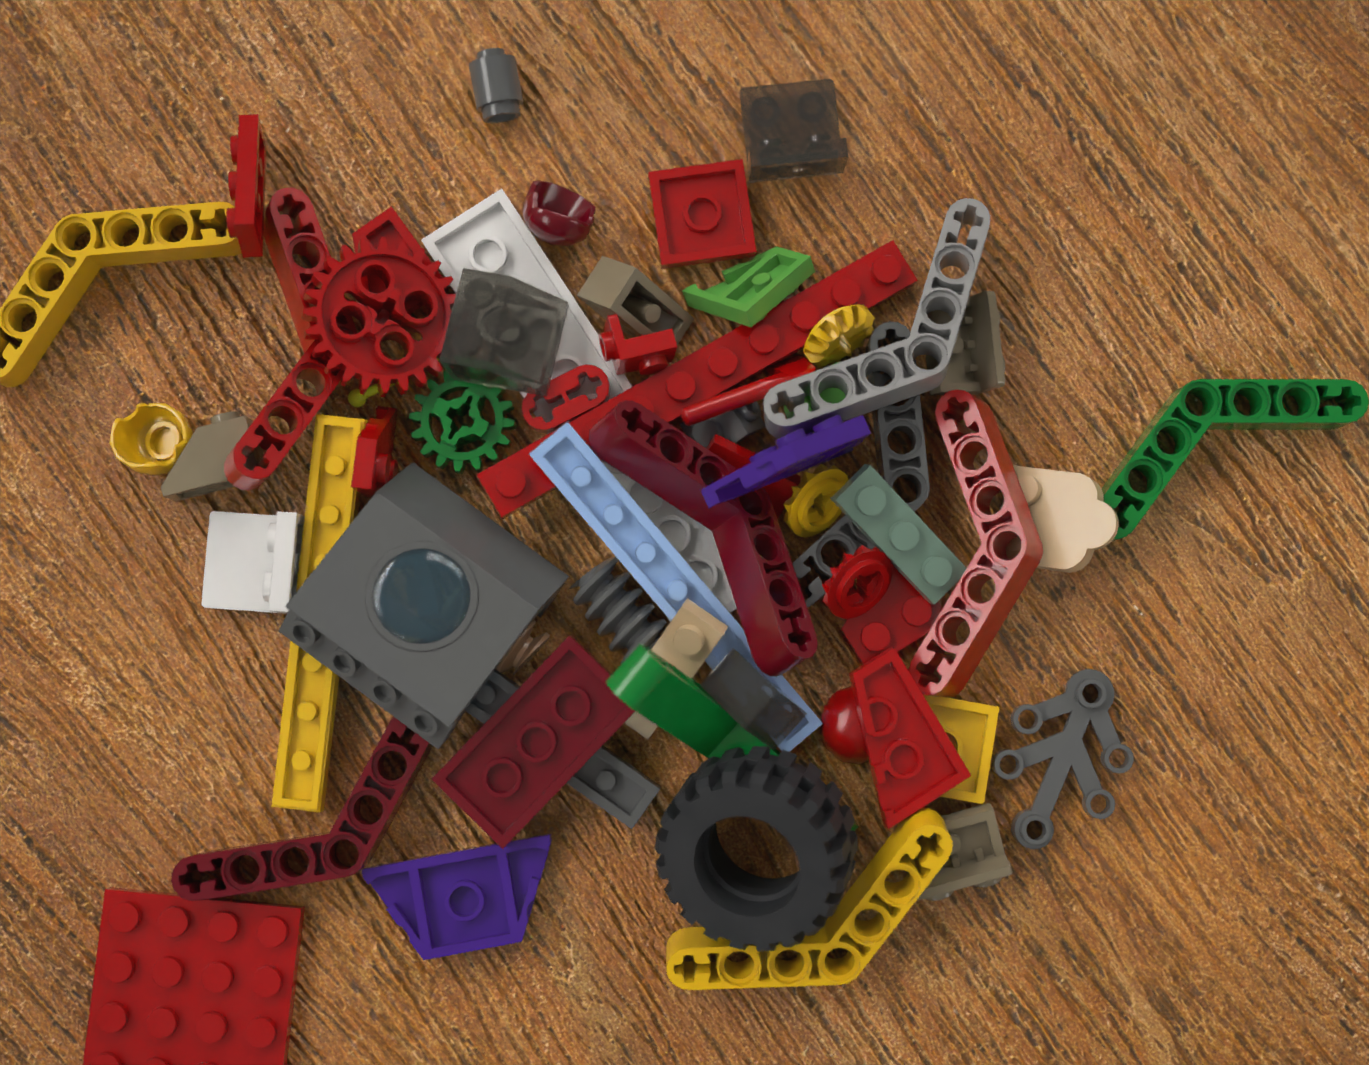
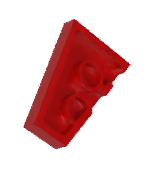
(902, 738)

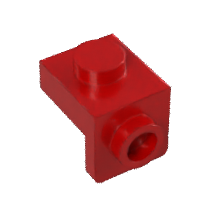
(643, 353)

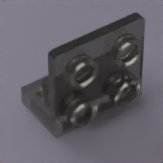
(792, 131)

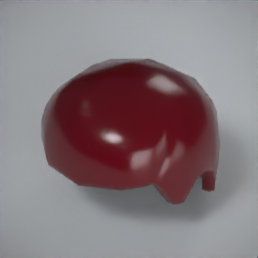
(557, 214)

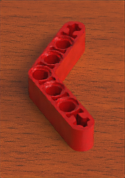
(288, 400)
(990, 559)

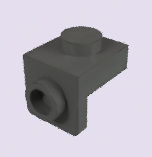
(732, 425)

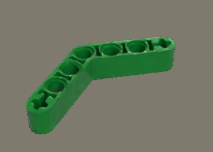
(1220, 414)
(679, 705)

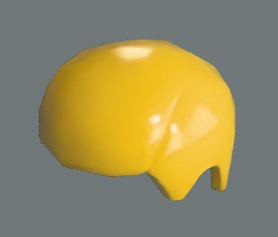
(150, 438)

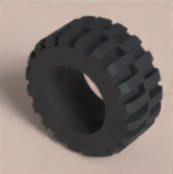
(729, 898)

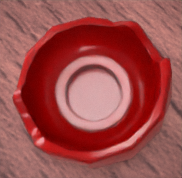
(842, 728)

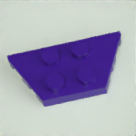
(794, 455)
(463, 896)

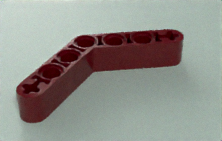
(743, 528)
(321, 847)

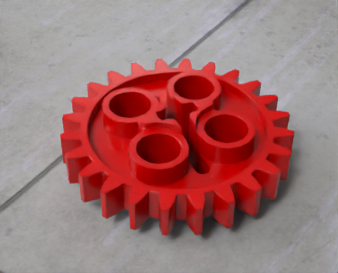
(360, 353)

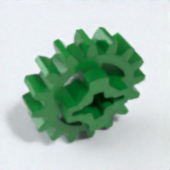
(452, 440)

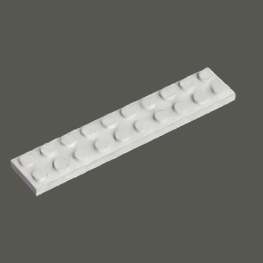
(498, 241)

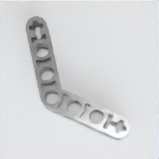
(896, 358)

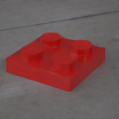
(702, 214)

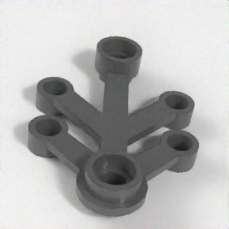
(1066, 752)

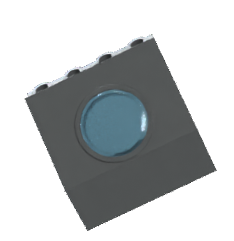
(420, 602)

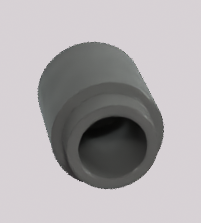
(496, 85)

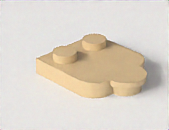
(1067, 516)

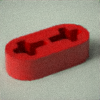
(562, 387)

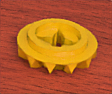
(838, 334)
(815, 490)

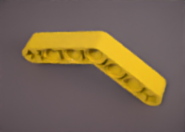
(83, 265)
(840, 930)

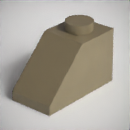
(634, 298)
(202, 460)

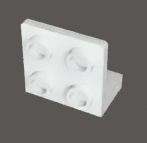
(252, 561)

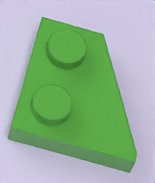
(753, 286)

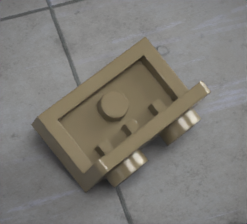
(977, 354)
(975, 856)

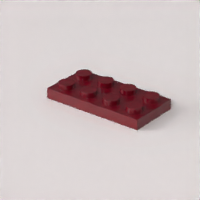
(534, 742)

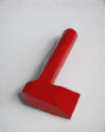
(748, 393)

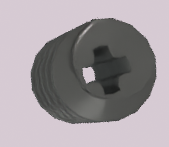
(617, 608)

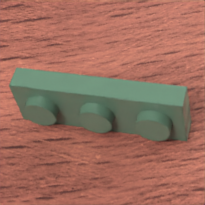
(899, 533)

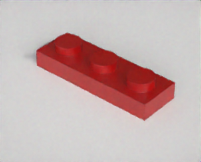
(247, 186)

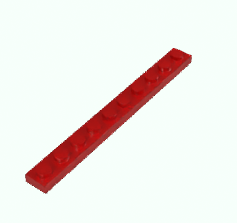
(717, 365)

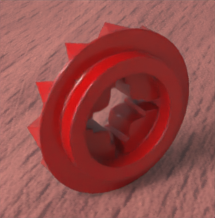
(873, 576)

